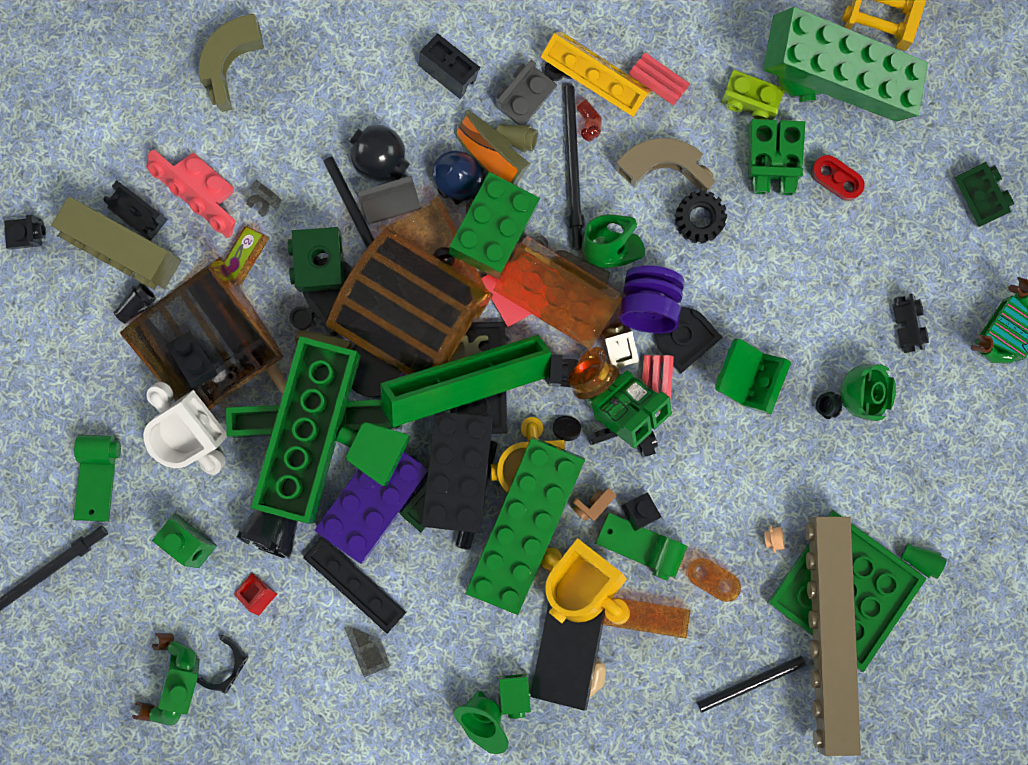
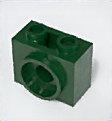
(305, 247)

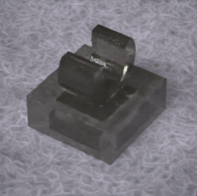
(265, 196)

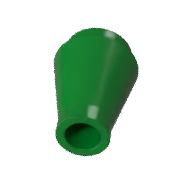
(924, 560)

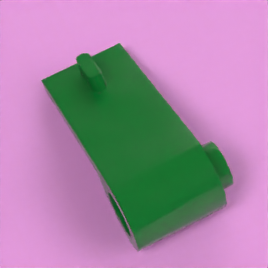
(96, 476)
(642, 546)

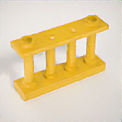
(904, 32)

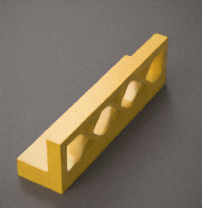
(595, 73)

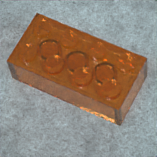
(558, 292)

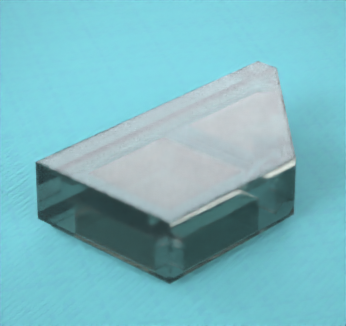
(368, 651)

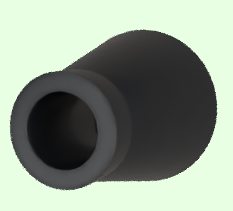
(135, 302)

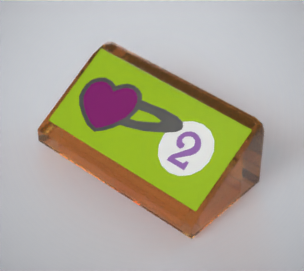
(245, 253)

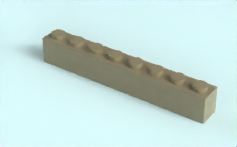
(833, 636)

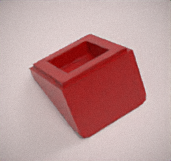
(255, 594)

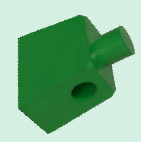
(374, 450)
(183, 542)

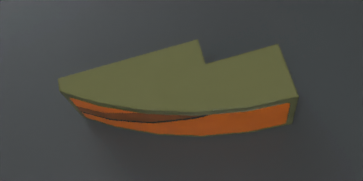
(490, 148)

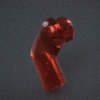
(593, 121)

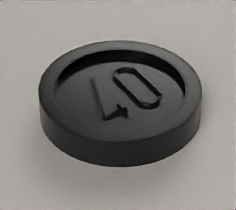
(566, 428)

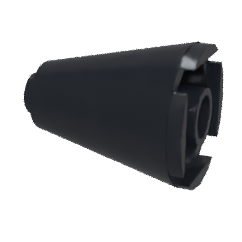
(269, 533)

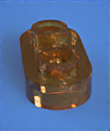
(712, 579)

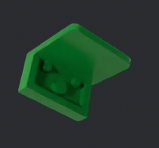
(752, 377)

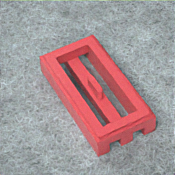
(661, 76)
(655, 382)

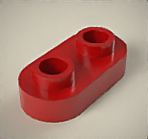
(838, 176)

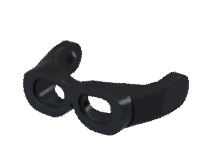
(239, 658)

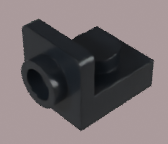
(24, 232)
(560, 370)

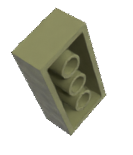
(115, 244)

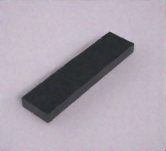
(354, 584)

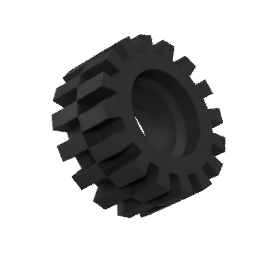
(706, 201)

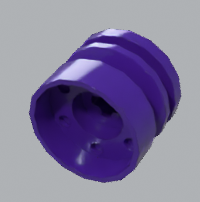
(652, 299)

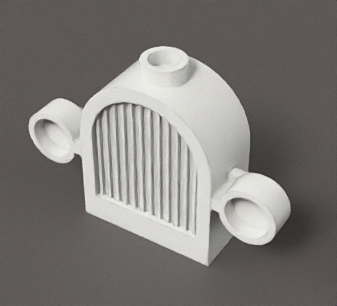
(183, 431)

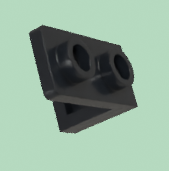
(646, 446)

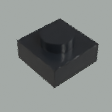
(641, 511)

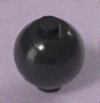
(378, 153)

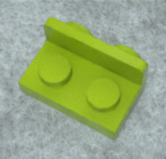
(752, 96)

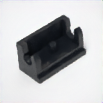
(448, 65)
(135, 211)

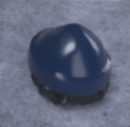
(457, 176)

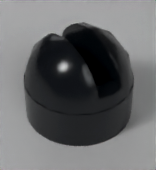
(442, 251)

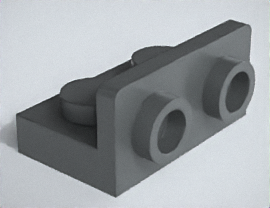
(525, 93)

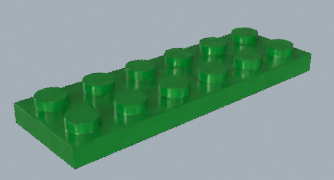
(525, 525)

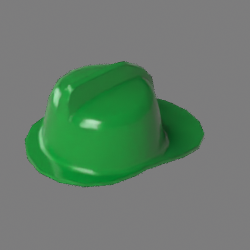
(482, 723)

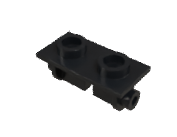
(909, 312)

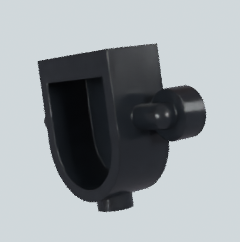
(319, 301)

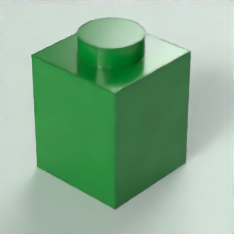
(514, 695)

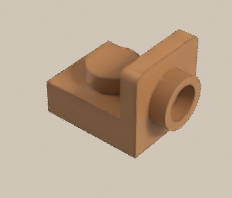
(599, 502)

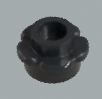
(823, 405)

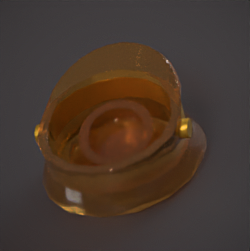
(592, 374)

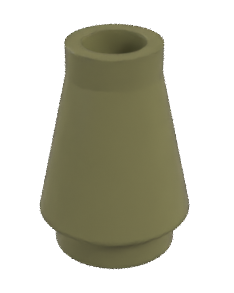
(521, 136)

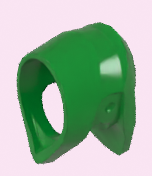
(610, 248)

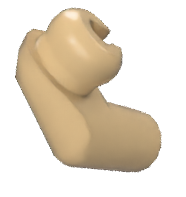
(598, 678)

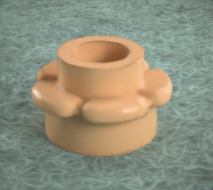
(774, 538)

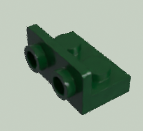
(984, 193)

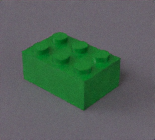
(493, 225)

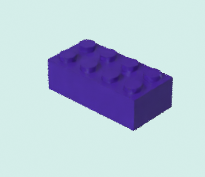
(369, 509)

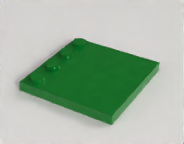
(881, 593)

